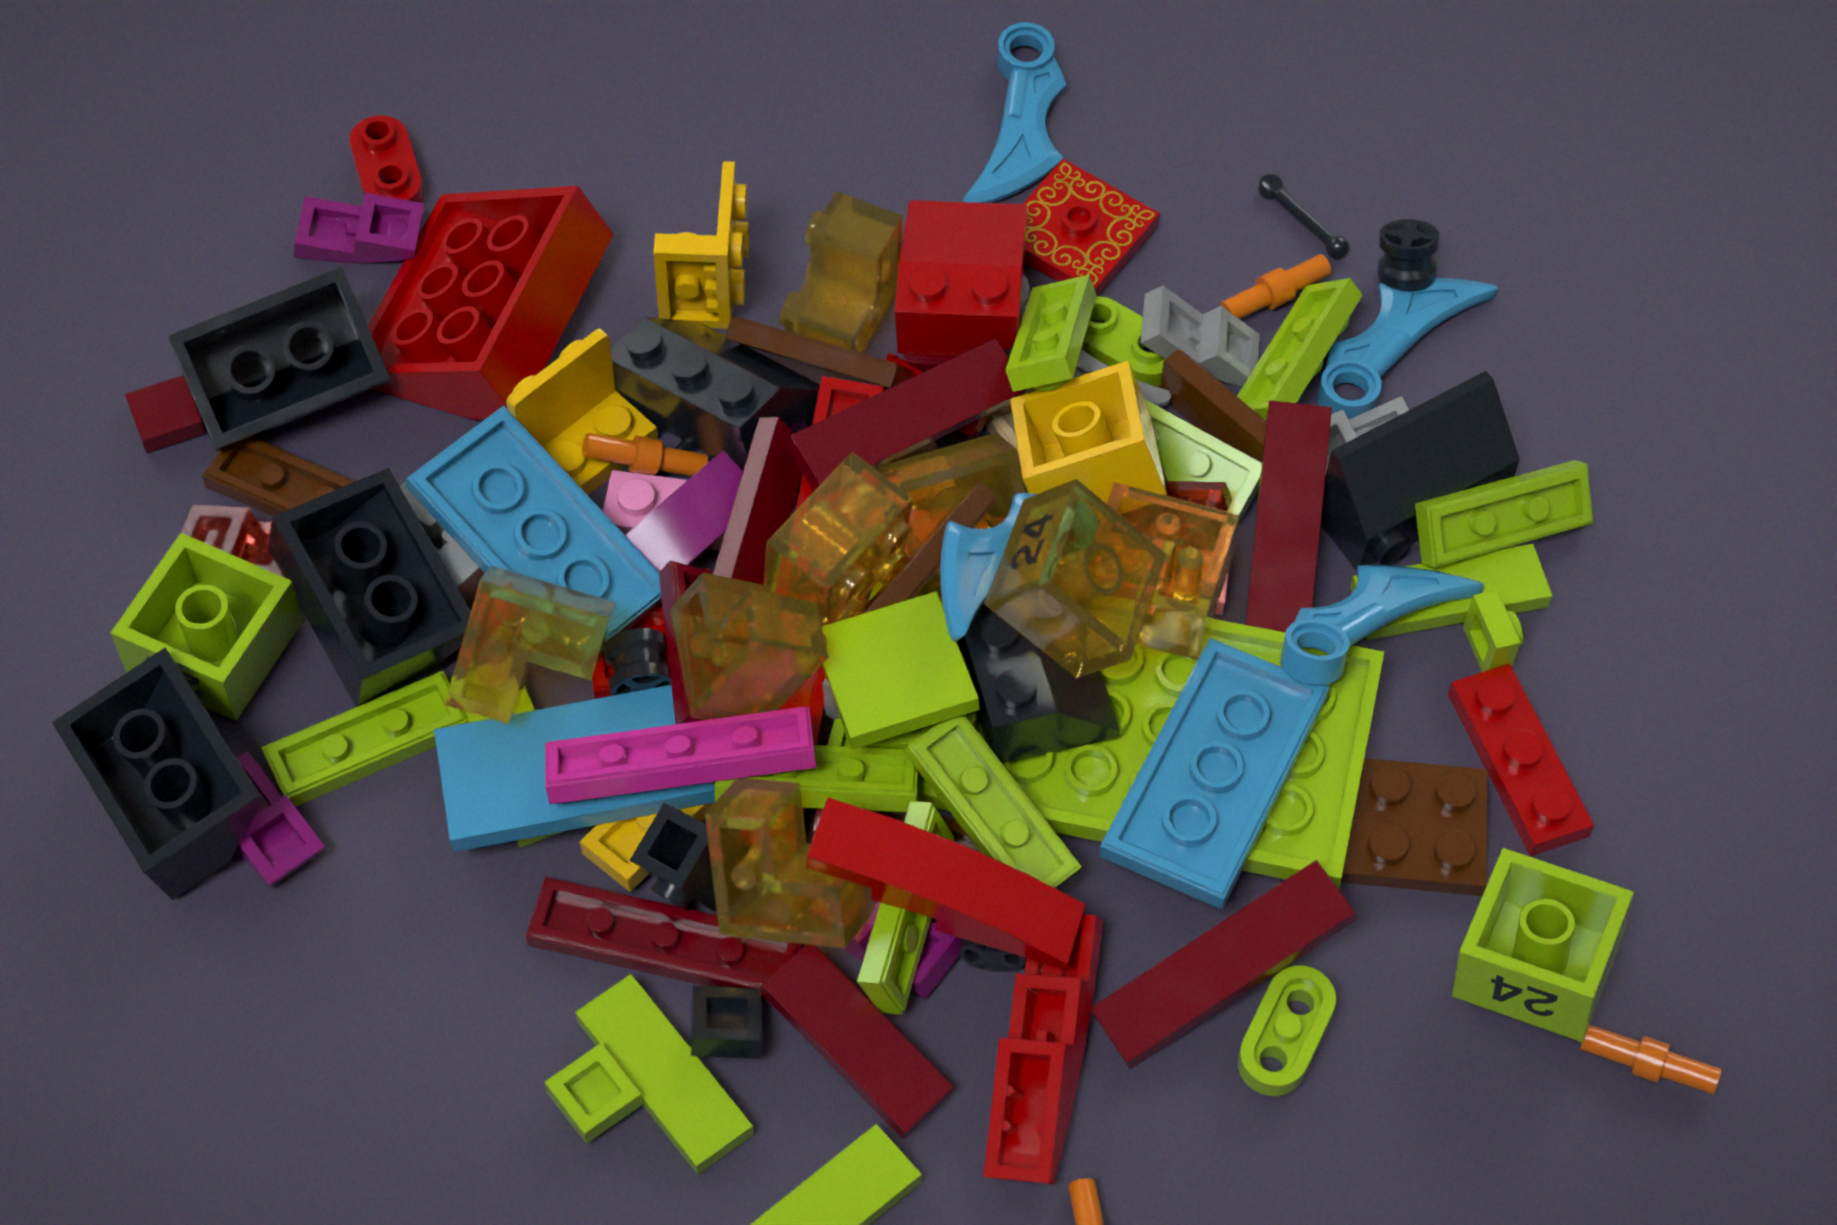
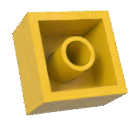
(1088, 432)

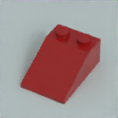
(959, 276)

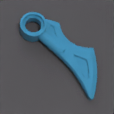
(1023, 146)
(1401, 323)
(970, 565)
(1379, 598)

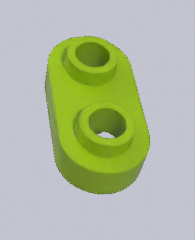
(1121, 340)
(1284, 1034)

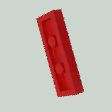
(1520, 760)

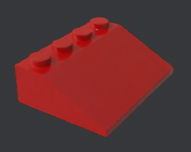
(486, 295)

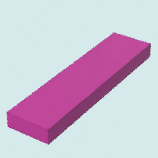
(679, 755)

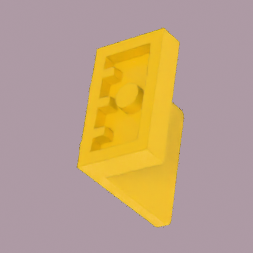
(704, 274)
(575, 399)

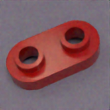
(383, 156)

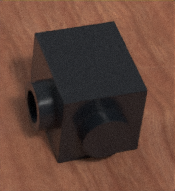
(678, 857)

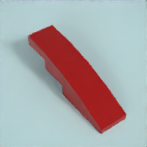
(946, 881)
(1042, 1063)

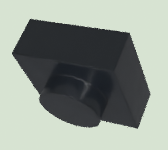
(726, 1022)

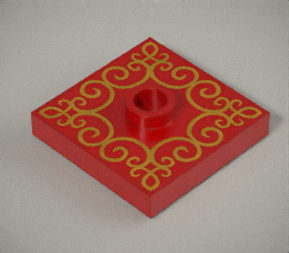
(1083, 226)

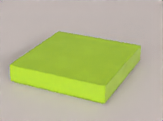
(896, 671)

